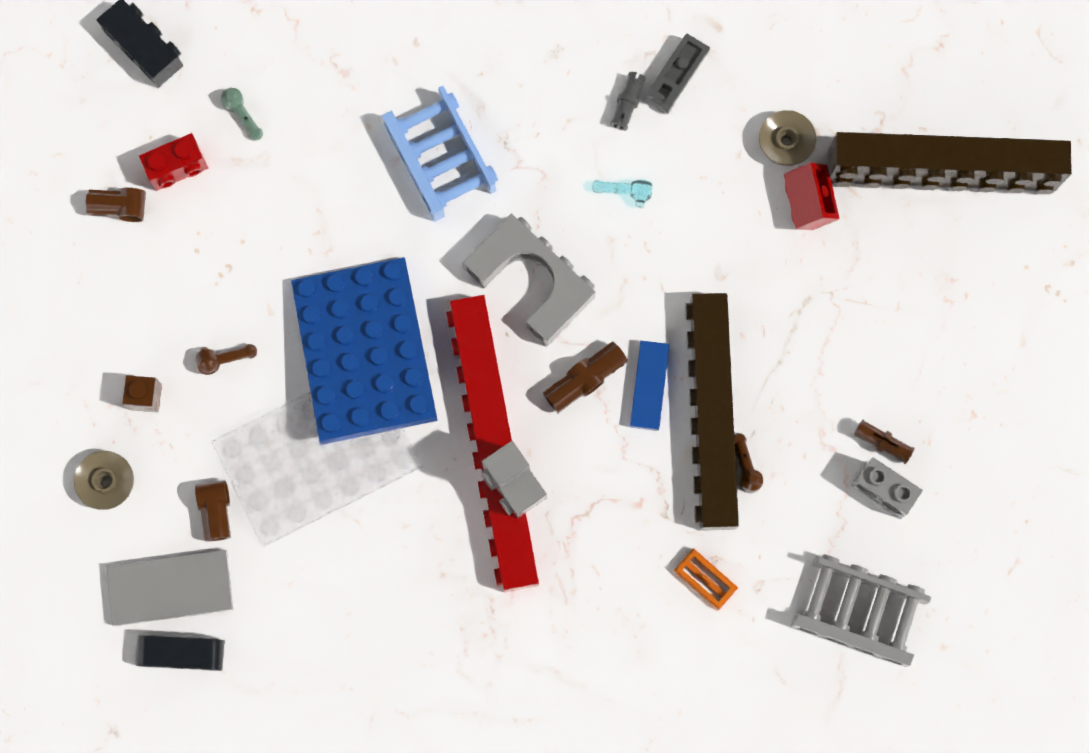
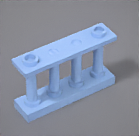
(424, 176)

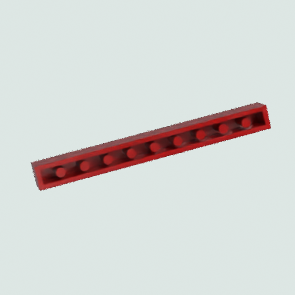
(491, 432)

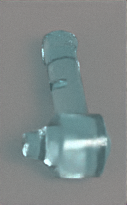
(639, 190)

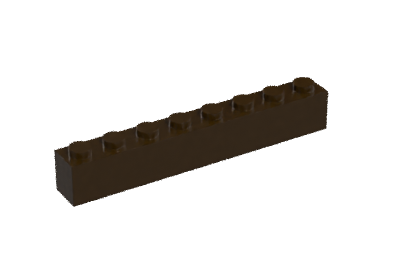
(713, 412)

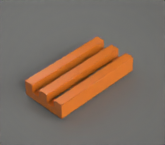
(698, 588)

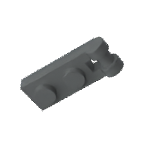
(677, 72)

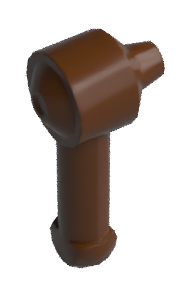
(209, 362)
(751, 479)

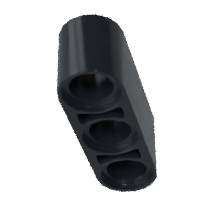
(180, 653)

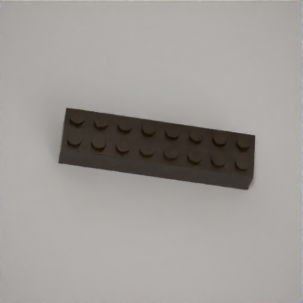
(949, 162)

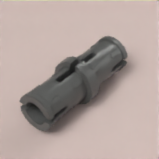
(627, 101)

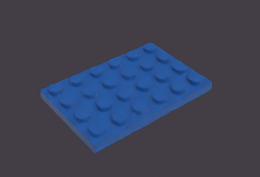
(363, 351)

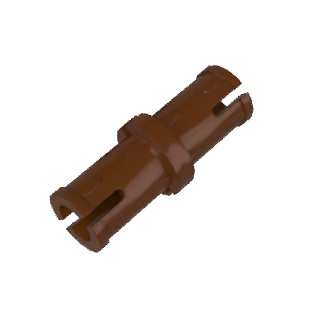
(884, 441)

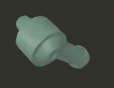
(233, 102)

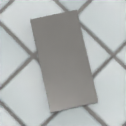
(169, 588)

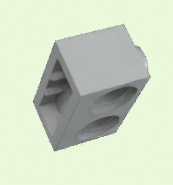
(887, 488)

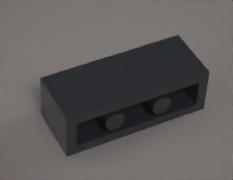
(140, 41)

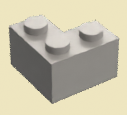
(513, 479)

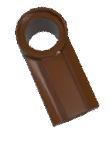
(124, 204)
(212, 501)

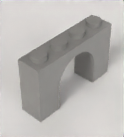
(516, 242)

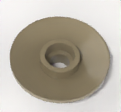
(792, 126)
(89, 479)

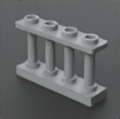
(839, 630)

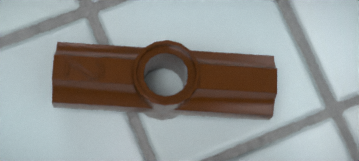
(585, 377)

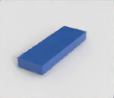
(649, 385)

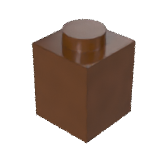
(142, 393)

